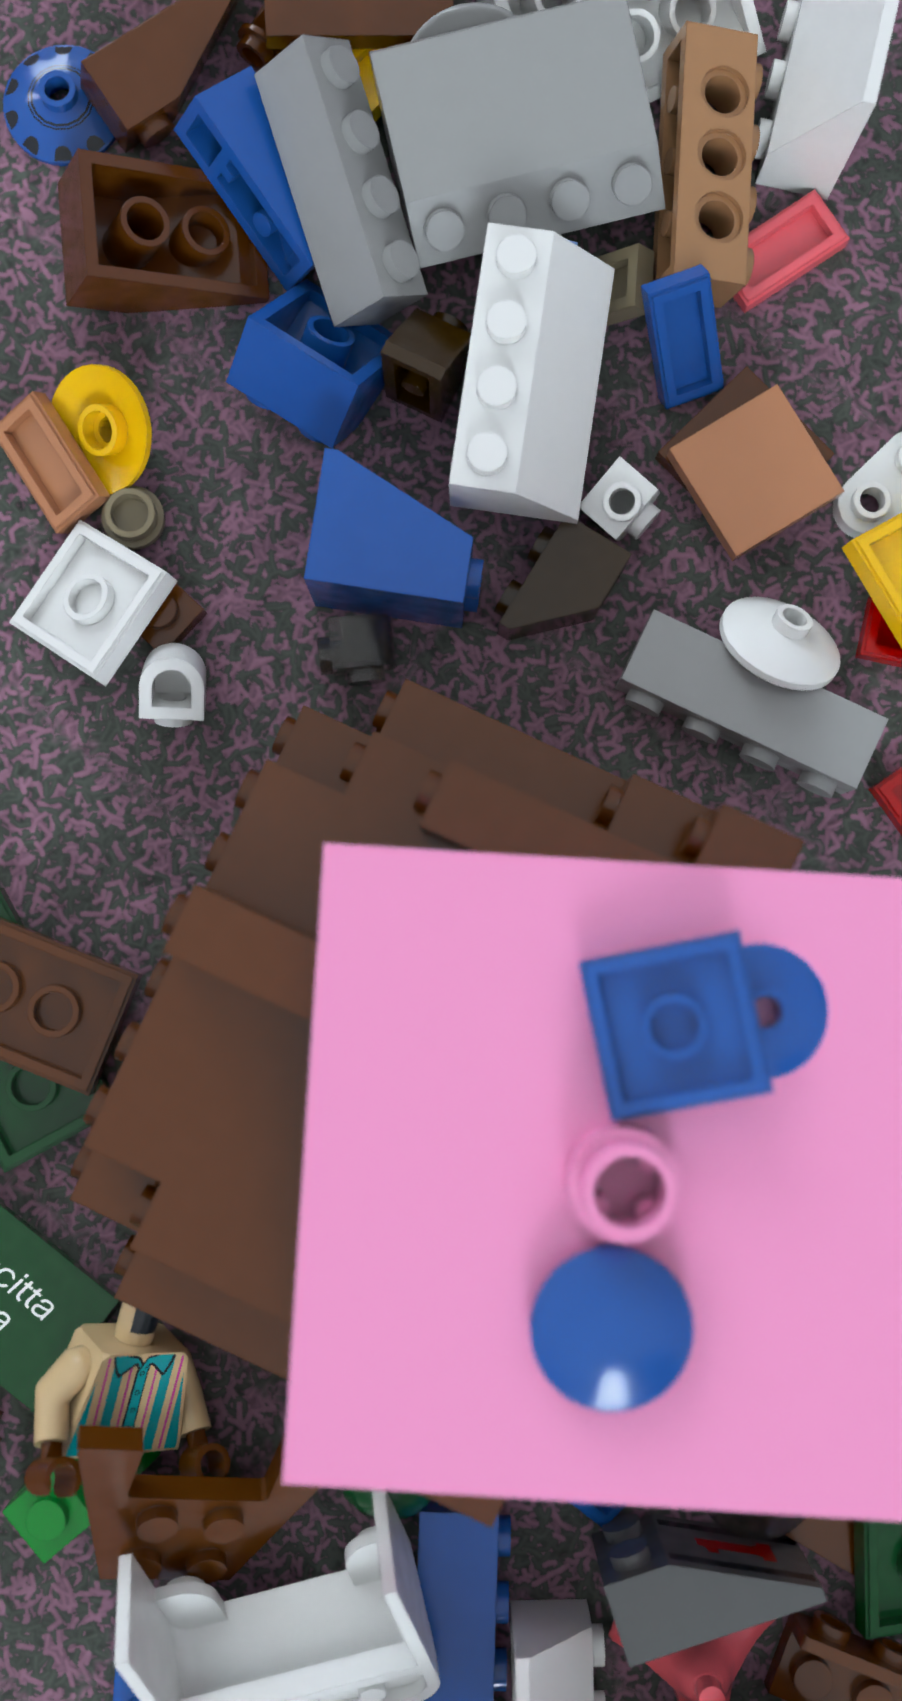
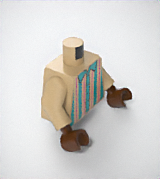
(121, 1378)

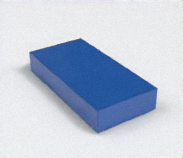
(683, 336)

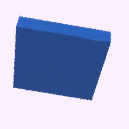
(676, 1026)

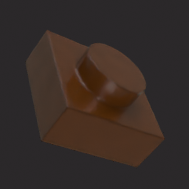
(173, 619)

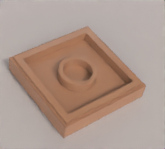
(754, 472)

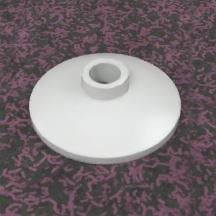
(779, 643)

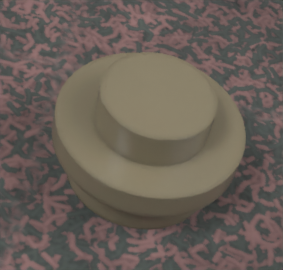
(133, 517)

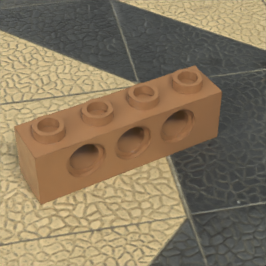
(722, 69)

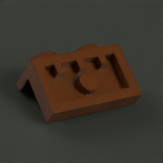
(827, 1662)

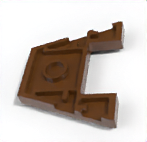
(175, 1521)

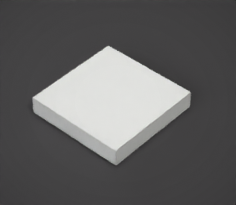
(93, 602)

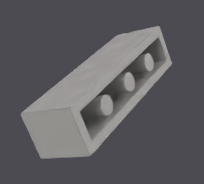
(340, 181)
(716, 697)

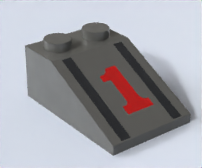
(695, 1582)

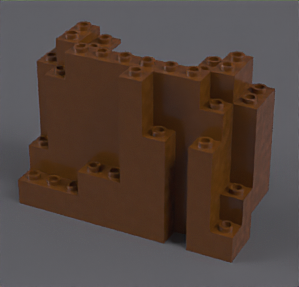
(213, 1084)

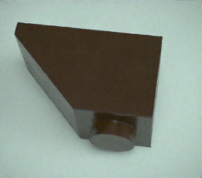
(426, 362)

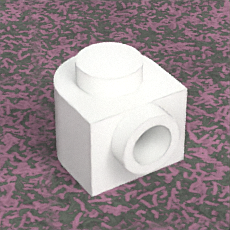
(622, 501)
(173, 686)

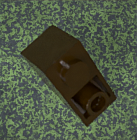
(566, 585)

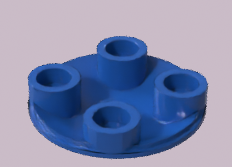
(611, 1328)

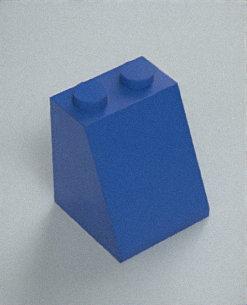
(386, 551)

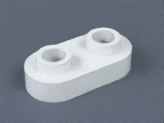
(877, 477)

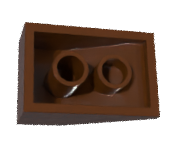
(152, 239)

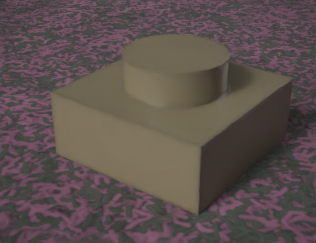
(632, 269)

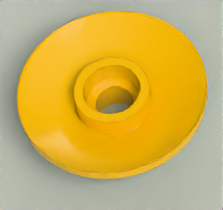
(107, 422)

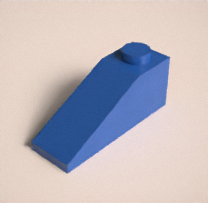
(238, 154)

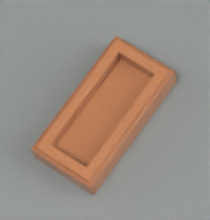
(51, 463)

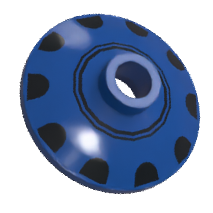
(49, 127)

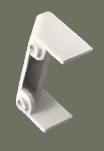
(310, 1640)

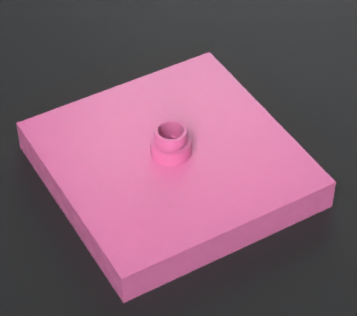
(476, 1151)

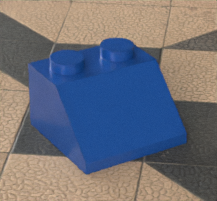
(307, 367)

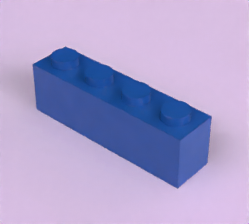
(464, 1600)

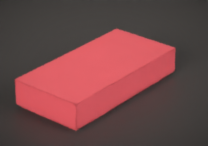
(790, 247)

